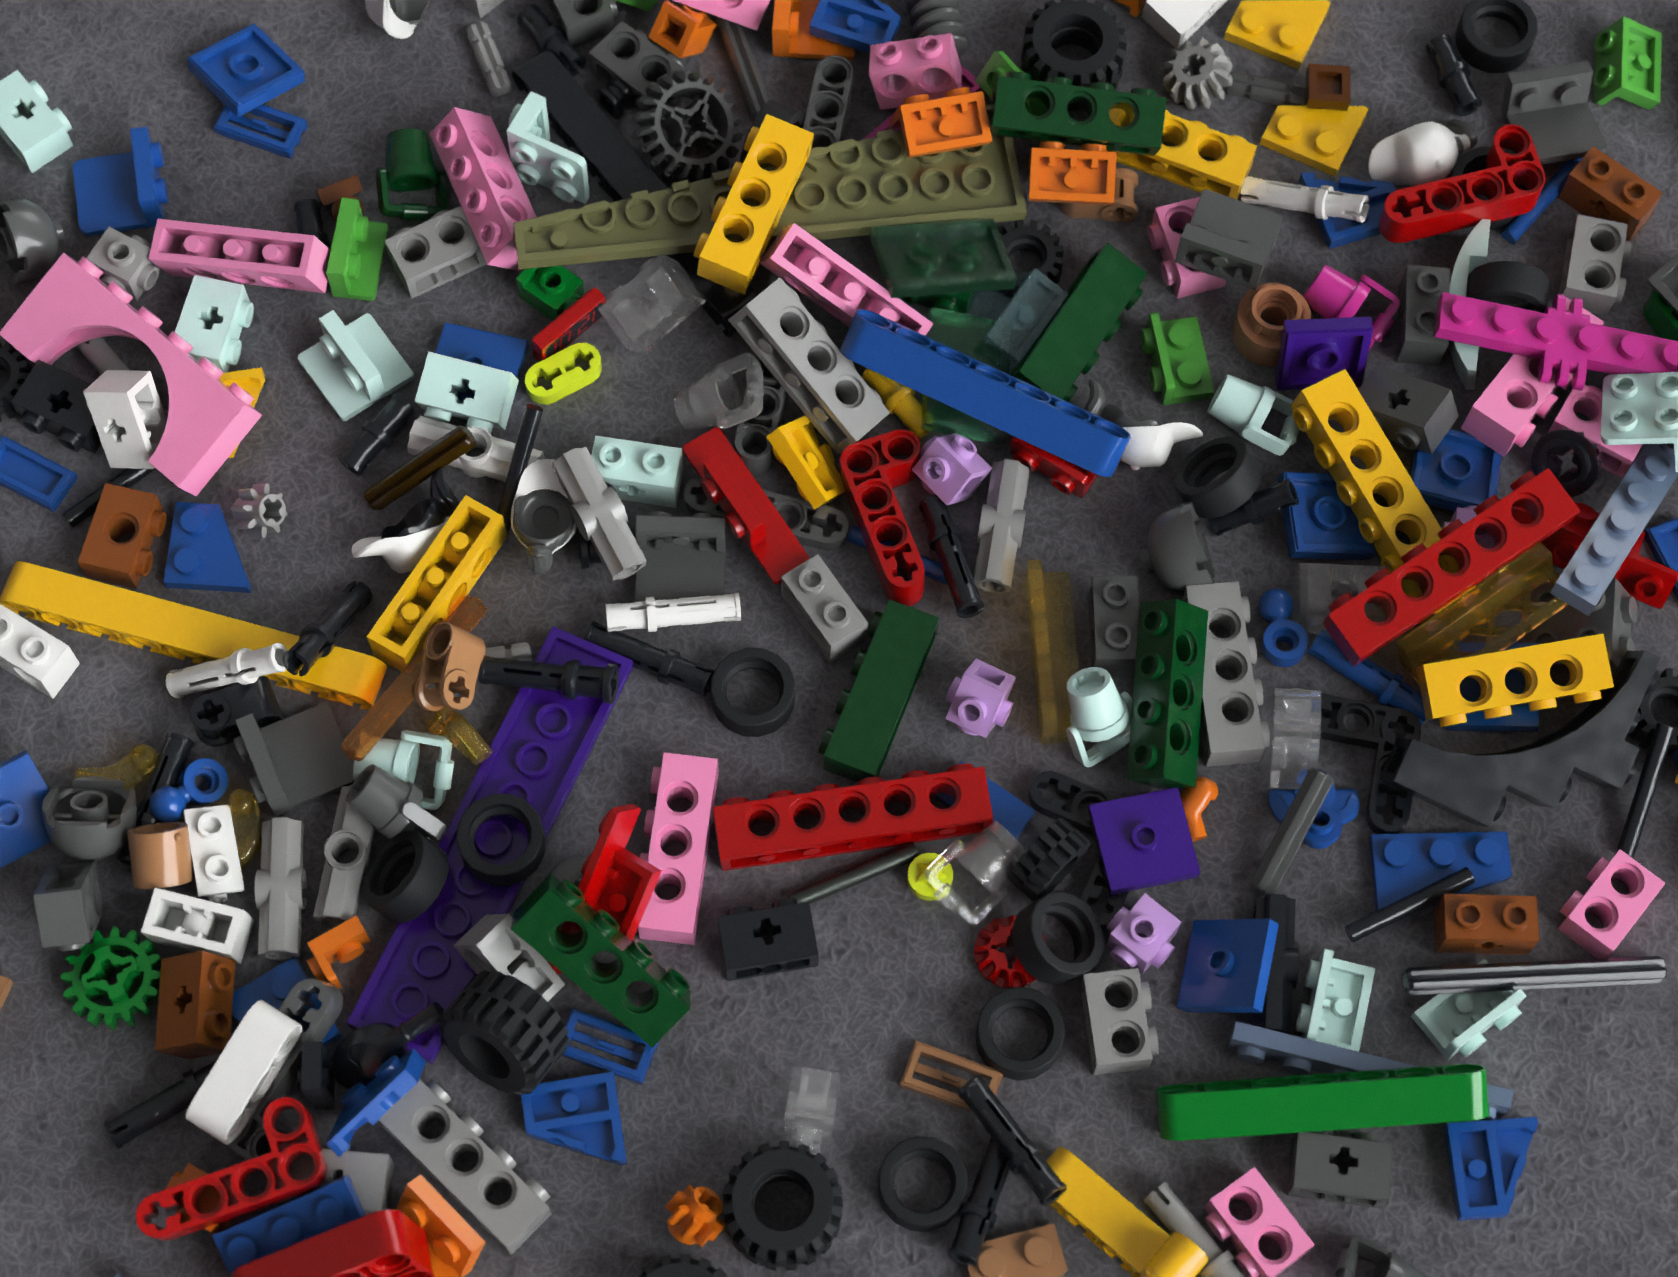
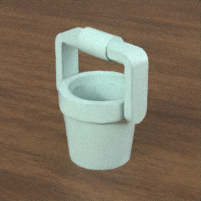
(1245, 409)
(1097, 715)
(402, 761)

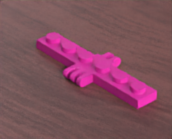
(1557, 338)

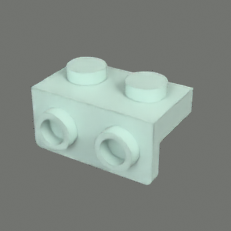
(1336, 1001)
(1459, 1019)

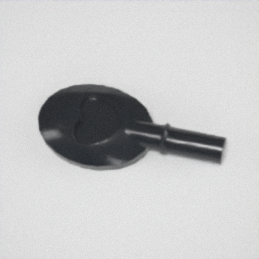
(373, 1044)

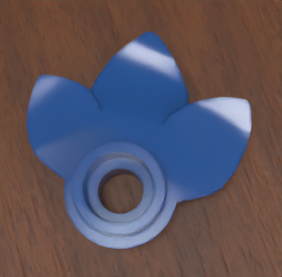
(1337, 809)

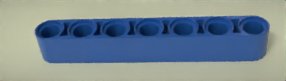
(985, 393)

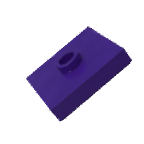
(1322, 348)
(1143, 841)

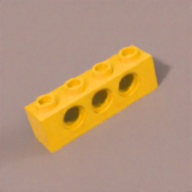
(1183, 162)
(736, 262)
(438, 582)
(1583, 656)

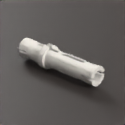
(1318, 201)
(672, 612)
(242, 667)

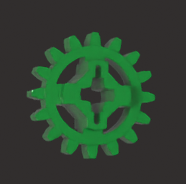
(95, 982)

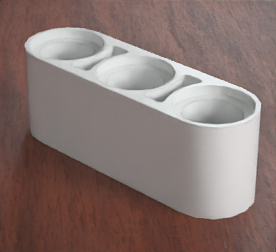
(244, 1072)

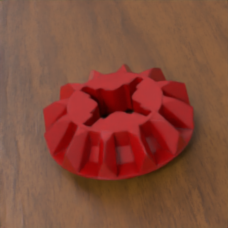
(993, 963)

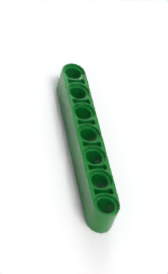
(1322, 1102)

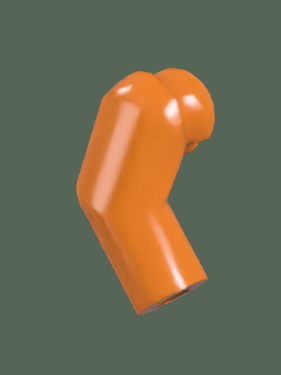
(1194, 802)

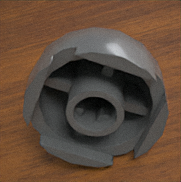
(28, 234)
(1177, 549)
(90, 817)

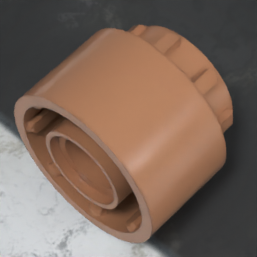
(1267, 303)

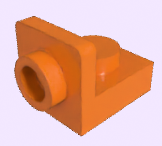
(340, 943)

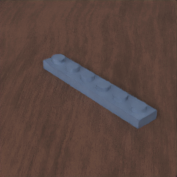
(1617, 528)
(1302, 1055)

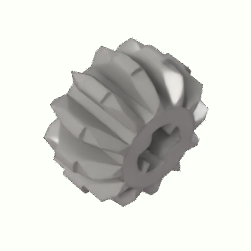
(1202, 59)

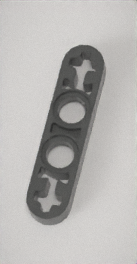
(782, 502)

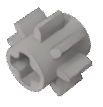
(259, 511)

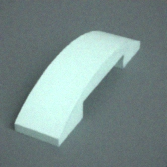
(1470, 256)

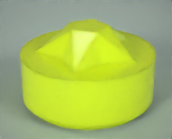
(916, 876)

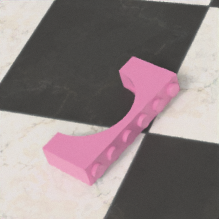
(203, 414)

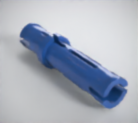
(1373, 678)

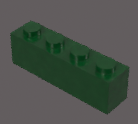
(1081, 323)
(880, 692)

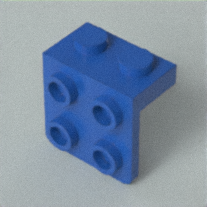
(121, 188)

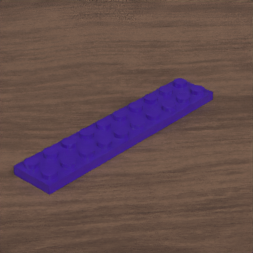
(533, 758)

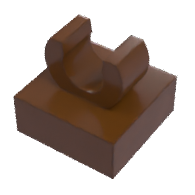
(1328, 87)
(338, 190)

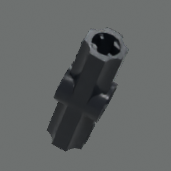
(1284, 965)

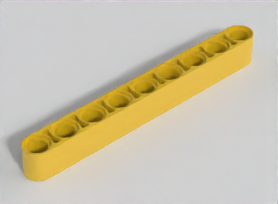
(180, 630)

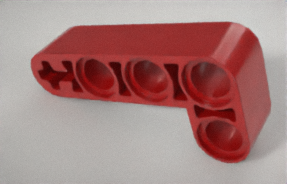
(1411, 210)
(888, 521)
(231, 1180)
(370, 1246)

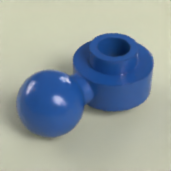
(1276, 608)
(169, 802)

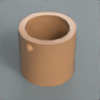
(160, 855)

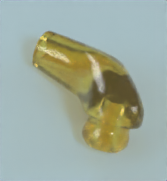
(460, 734)
(131, 769)
(246, 824)

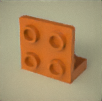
(792, 35)
(943, 123)
(1072, 175)
(451, 1240)

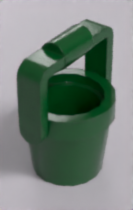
(409, 168)

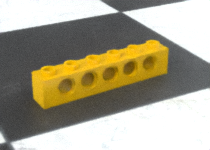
(1384, 474)

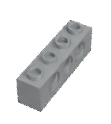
(788, 362)
(1222, 739)
(507, 1223)

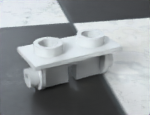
(214, 852)

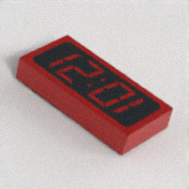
(568, 325)

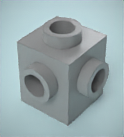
(125, 262)

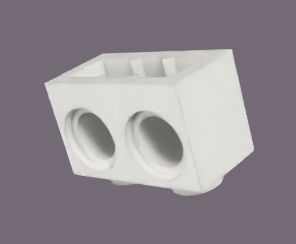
(34, 654)

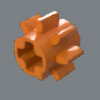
(695, 1215)

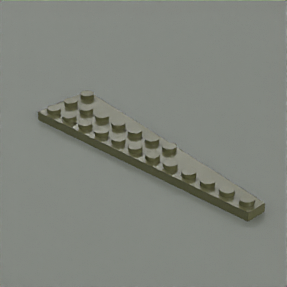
(837, 196)

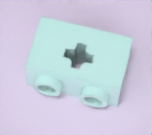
(29, 124)
(214, 320)
(447, 376)
(640, 470)

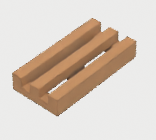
(949, 1059)

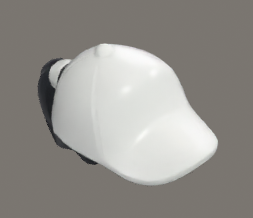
(410, 538)

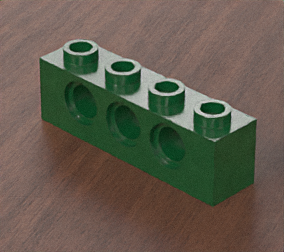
(1013, 120)
(1167, 694)
(645, 1013)

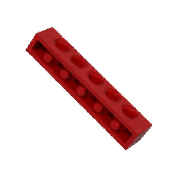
(1549, 511)
(835, 836)

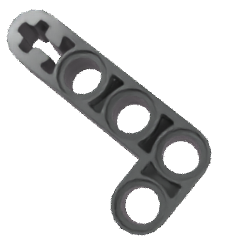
(253, 1139)

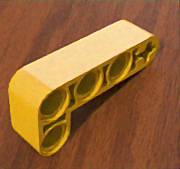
(1119, 1225)

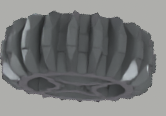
(716, 138)

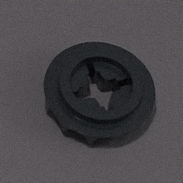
(1559, 443)

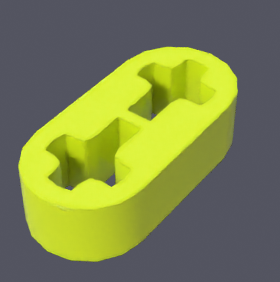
(564, 375)

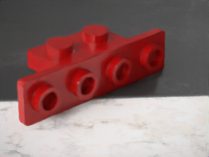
(745, 504)
(1638, 575)
(616, 877)

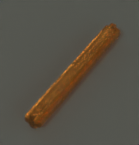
(401, 691)

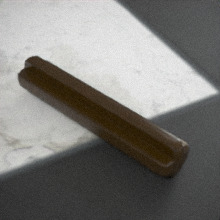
(419, 468)

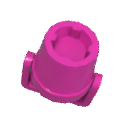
(1340, 296)

